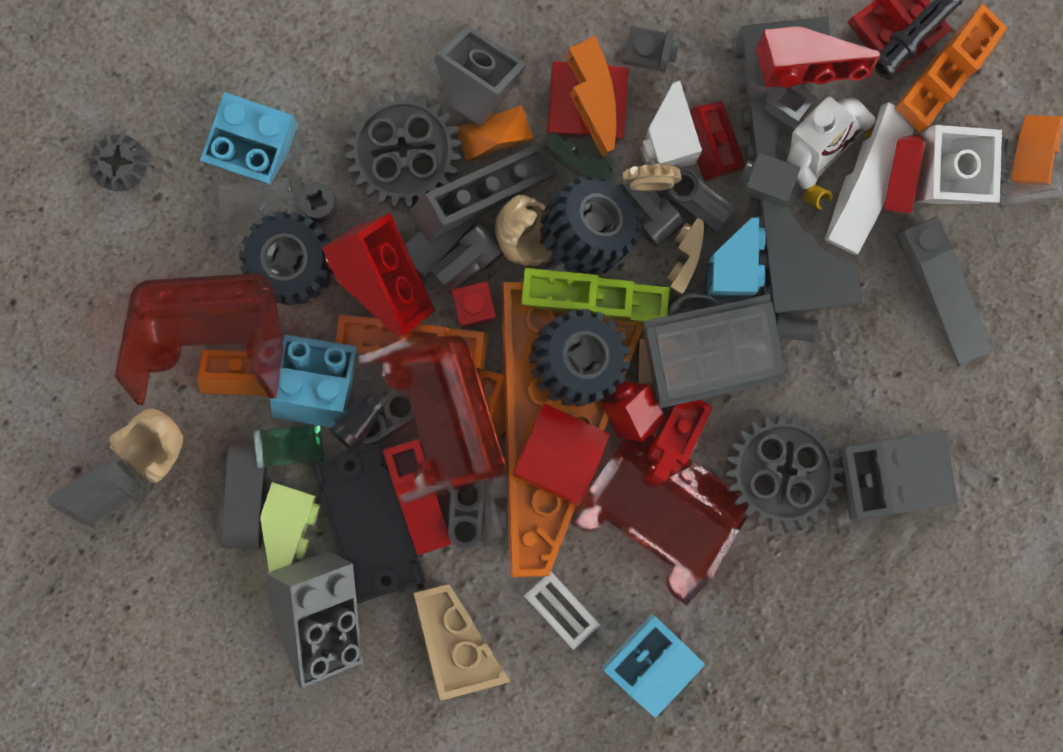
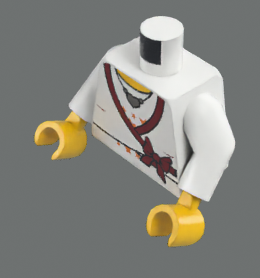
(823, 139)

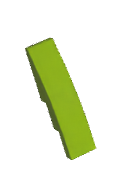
(578, 291)

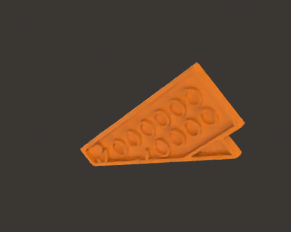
(534, 515)

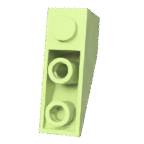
(285, 524)

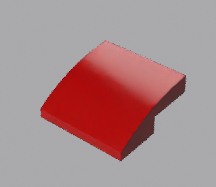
(883, 17)
(562, 112)
(561, 454)

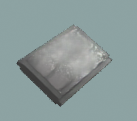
(714, 350)

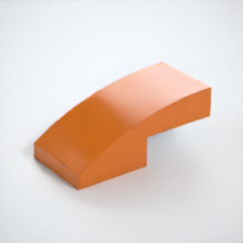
(1036, 150)

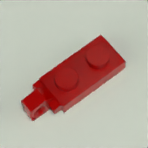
(676, 439)

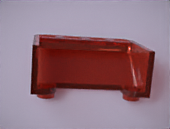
(680, 521)

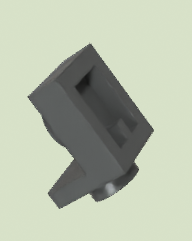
(650, 48)

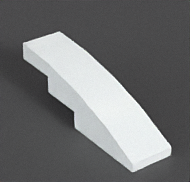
(867, 187)

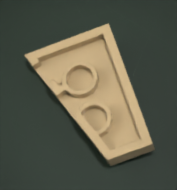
(454, 647)

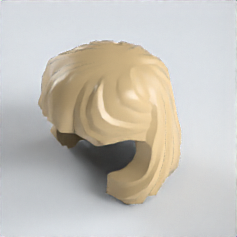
(519, 231)
(149, 444)

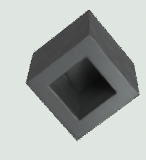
(769, 179)

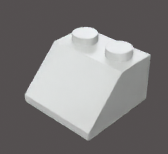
(672, 133)
(960, 165)

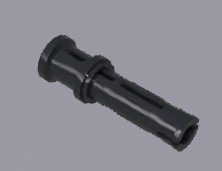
(905, 43)

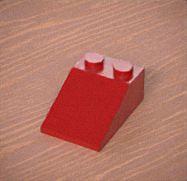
(380, 273)

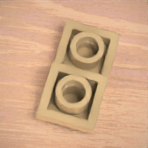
(690, 247)

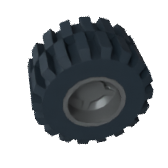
(590, 225)
(289, 256)
(579, 358)

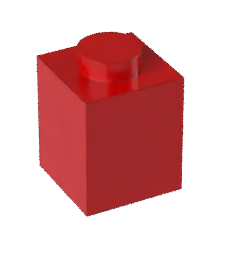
(474, 305)
(633, 411)

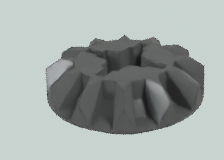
(127, 175)

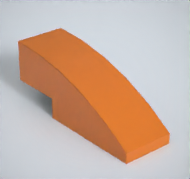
(594, 94)

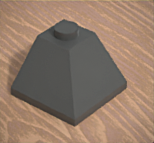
(476, 74)

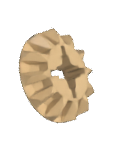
(651, 177)

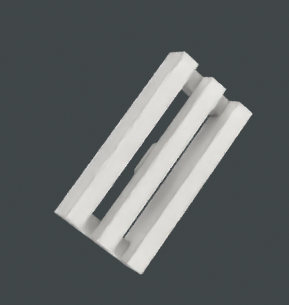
(583, 633)

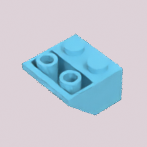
(249, 138)
(735, 267)
(314, 381)
(653, 665)

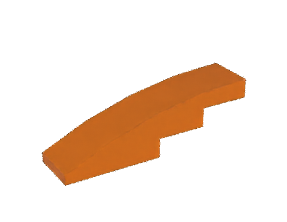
(950, 68)
(372, 335)

